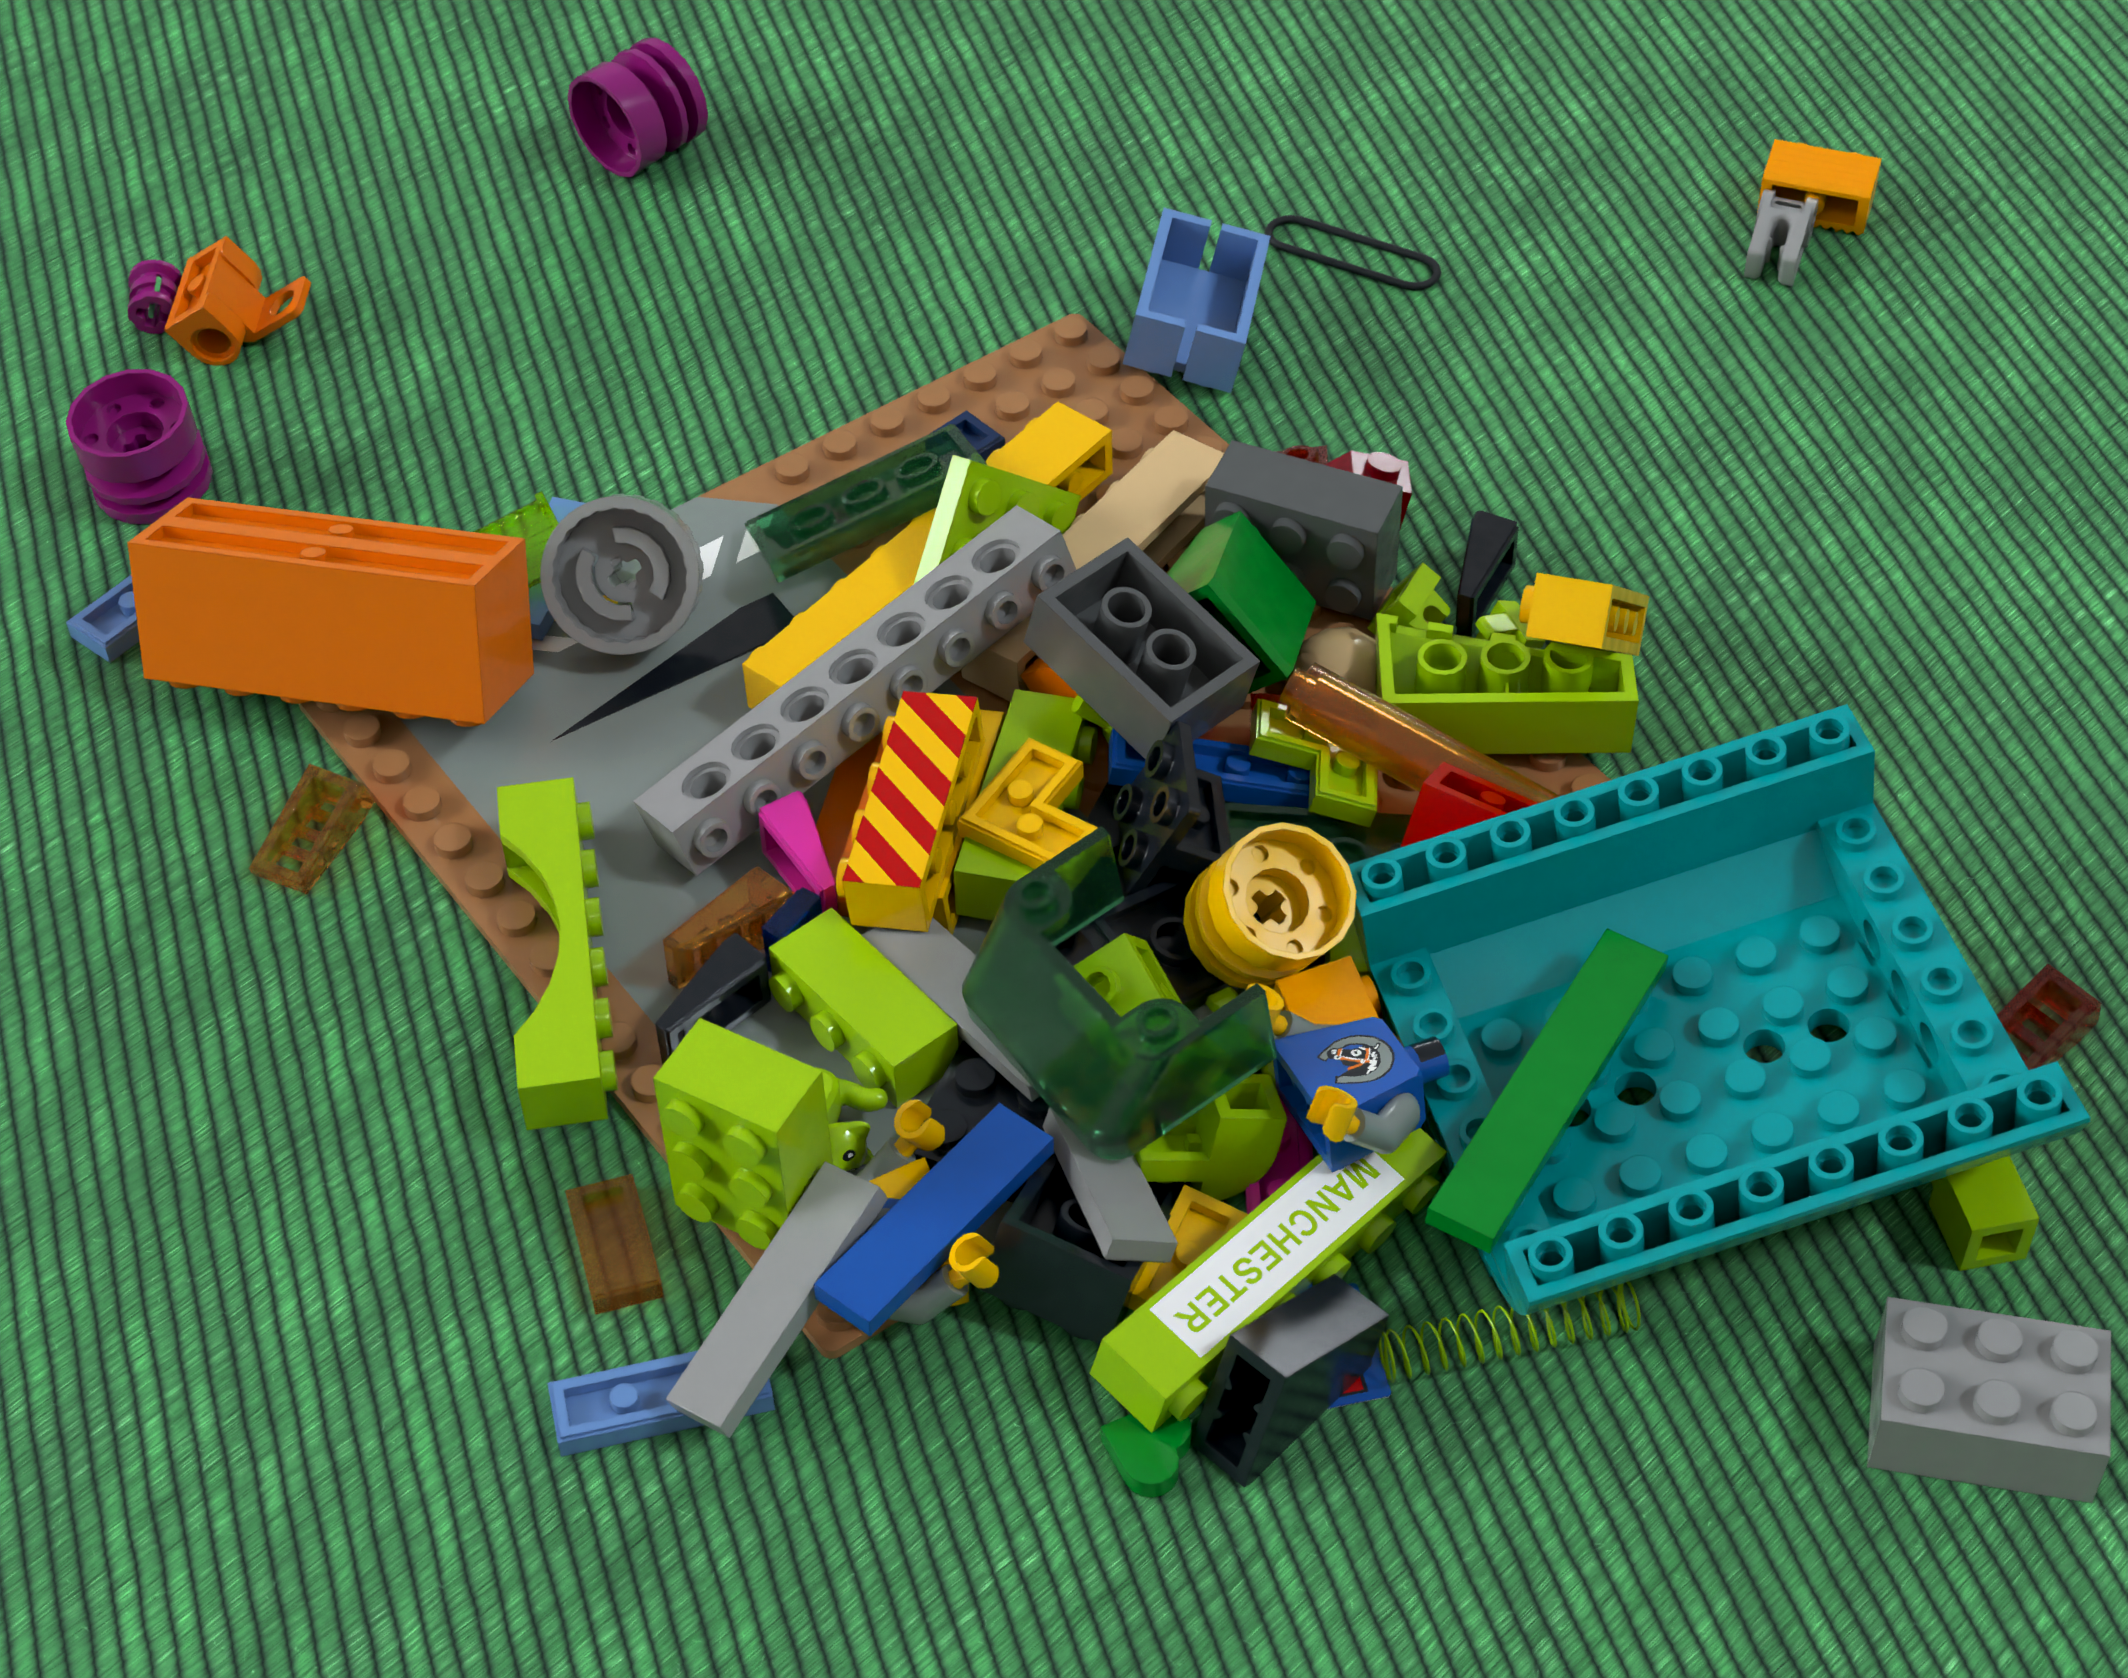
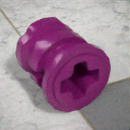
(142, 294)

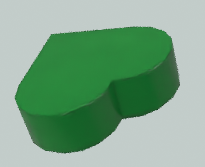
(1147, 1459)

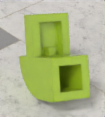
(1223, 1143)

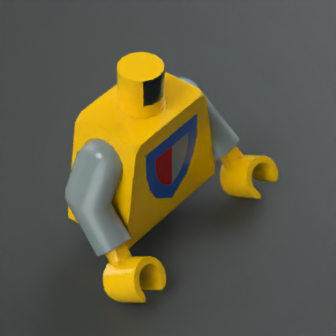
(897, 1172)

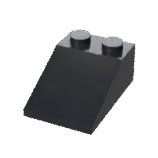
(1054, 1262)

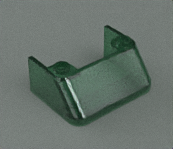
(1101, 1073)

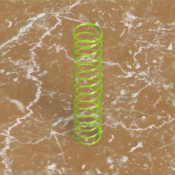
(1514, 1336)

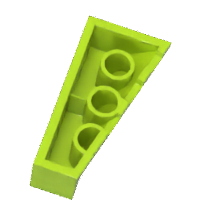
(1508, 694)

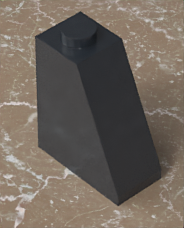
(1285, 1375)

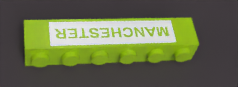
(1287, 1244)

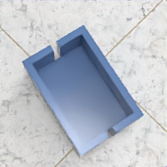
(1196, 316)

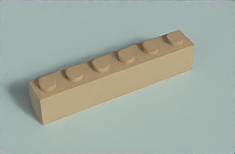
(1152, 505)

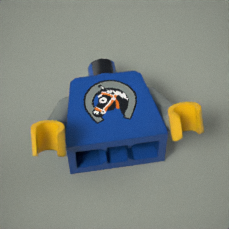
(1351, 1082)

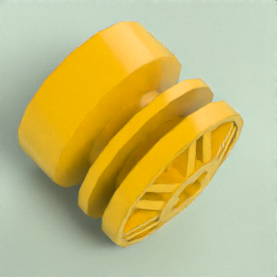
(1294, 886)

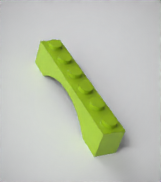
(559, 1046)

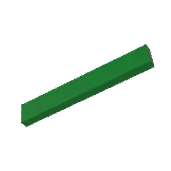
(1546, 1091)

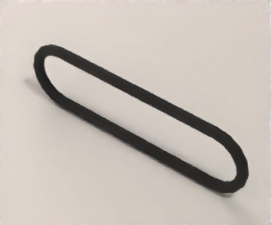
(1358, 238)

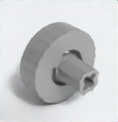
(619, 531)

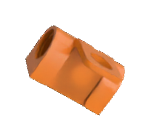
(222, 304)

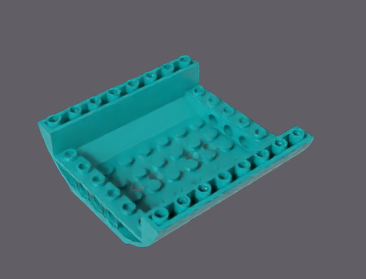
(1776, 918)

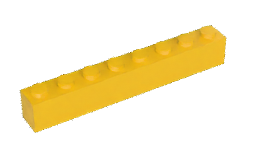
(1054, 449)

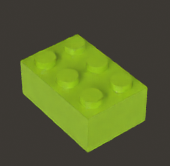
(740, 1130)

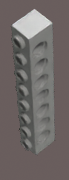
(853, 688)

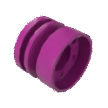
(637, 107)
(138, 444)

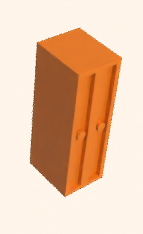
(333, 610)

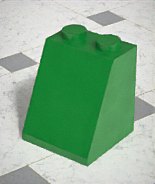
(1248, 593)

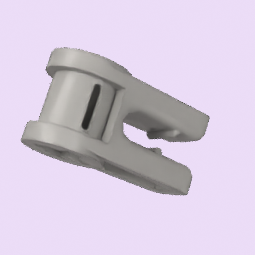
(1783, 225)

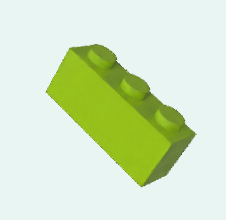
(862, 1007)

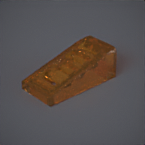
(304, 804)
(738, 910)

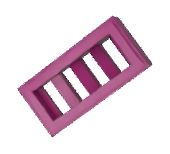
(795, 847)

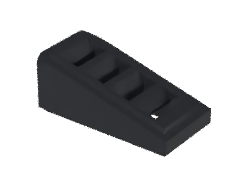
(1486, 567)
(722, 992)

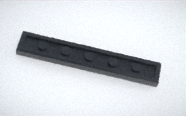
(731, 638)

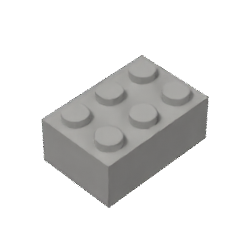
(1990, 1399)

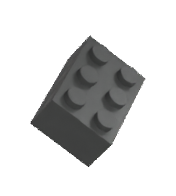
(1321, 521)
(1139, 648)

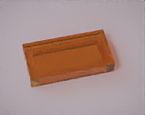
(614, 1244)

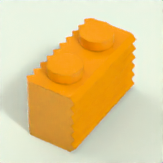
(1837, 178)

